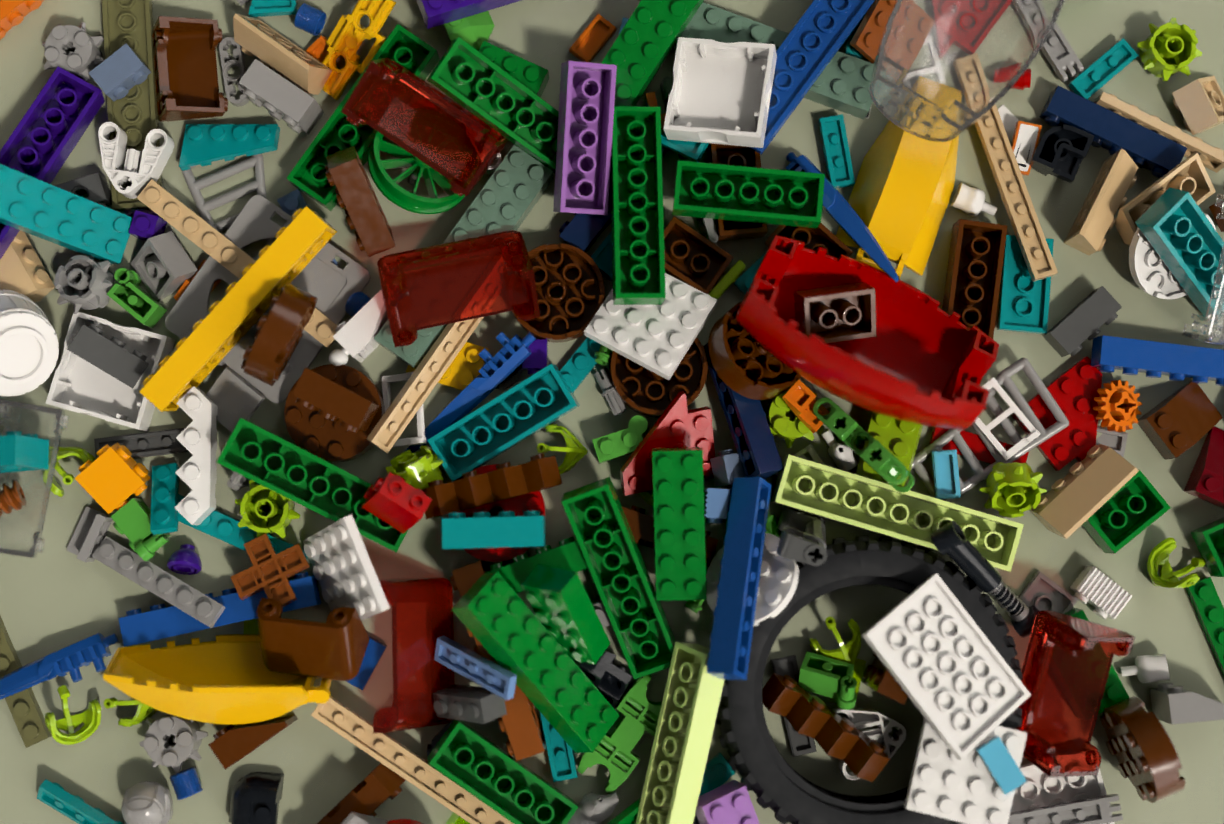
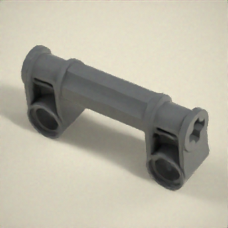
(802, 536)

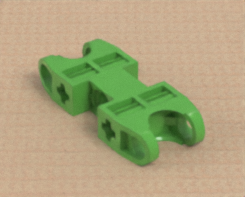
(874, 454)
(625, 735)

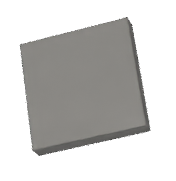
(234, 398)
(1046, 595)

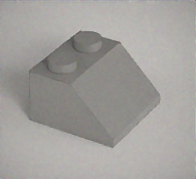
(163, 265)

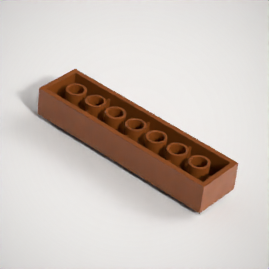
(521, 720)

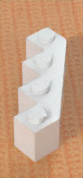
(200, 469)

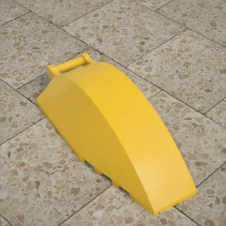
(903, 196)
(211, 680)

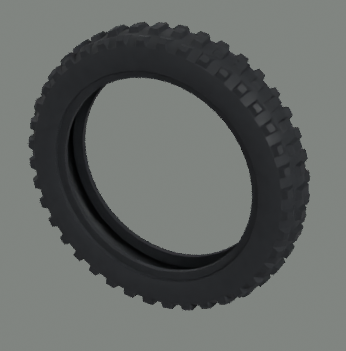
(741, 704)

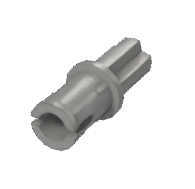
(609, 392)

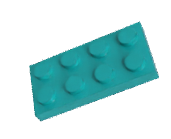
(1021, 301)

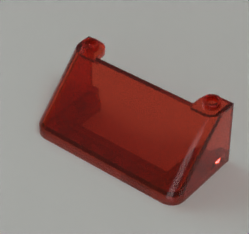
(424, 123)
(457, 283)
(418, 618)
(1066, 679)

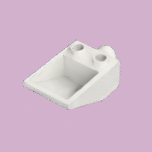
(359, 332)

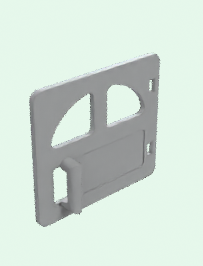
(318, 278)

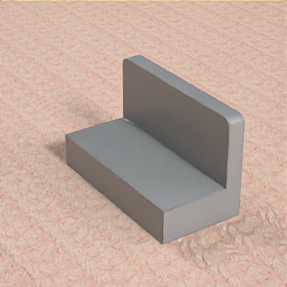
(89, 534)

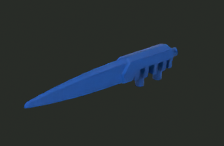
(845, 216)
(492, 374)
(59, 664)

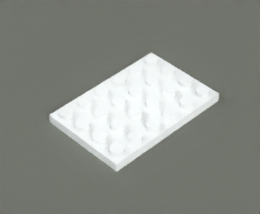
(946, 666)

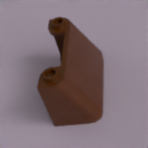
(187, 68)
(309, 647)

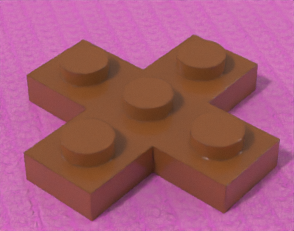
(270, 571)

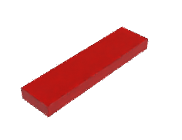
(975, 444)

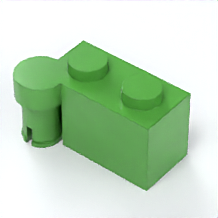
(135, 299)
(620, 442)
(134, 522)
(829, 678)

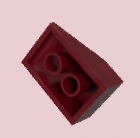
(1208, 472)

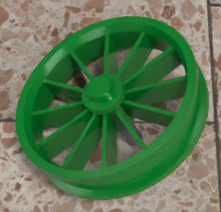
(417, 169)

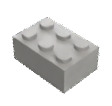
(280, 98)

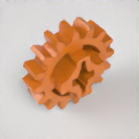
(1120, 417)

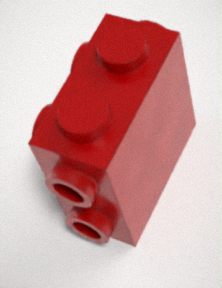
(396, 502)

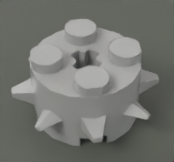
(73, 50)
(84, 283)
(163, 750)

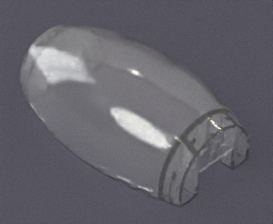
(954, 60)

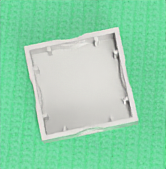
(720, 92)
(93, 392)

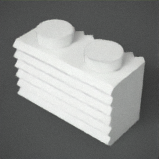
(1100, 592)

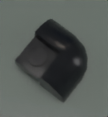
(1061, 152)
(607, 678)
(256, 798)

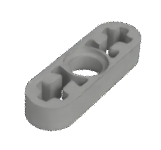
(226, 64)

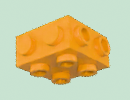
(113, 477)

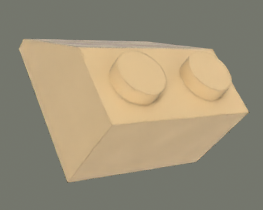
(1200, 104)

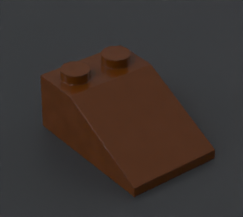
(1180, 420)
(236, 742)

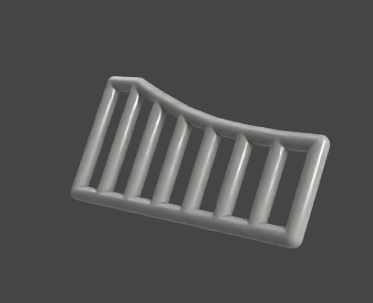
(204, 207)
(953, 434)

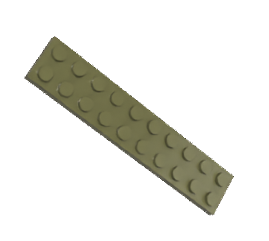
(137, 112)

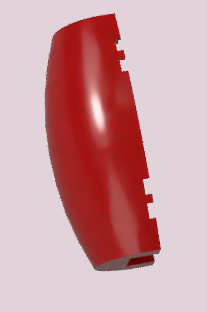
(915, 368)

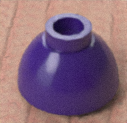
(185, 561)

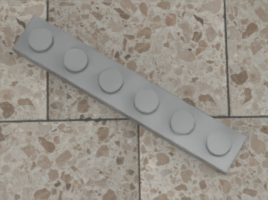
(158, 582)

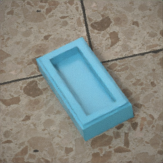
(946, 474)
(1001, 765)

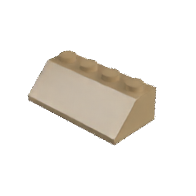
(280, 54)
(1186, 176)
(1102, 203)
(23, 270)
(1083, 490)

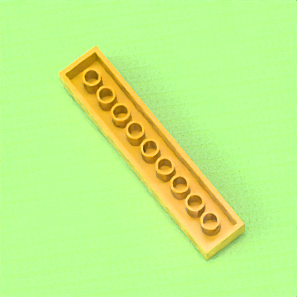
(238, 310)

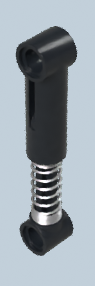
(953, 542)

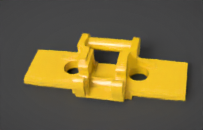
(347, 39)

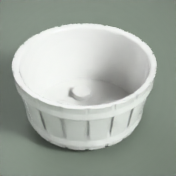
(26, 344)

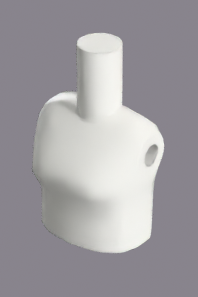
(971, 201)
(839, 452)
(1148, 668)

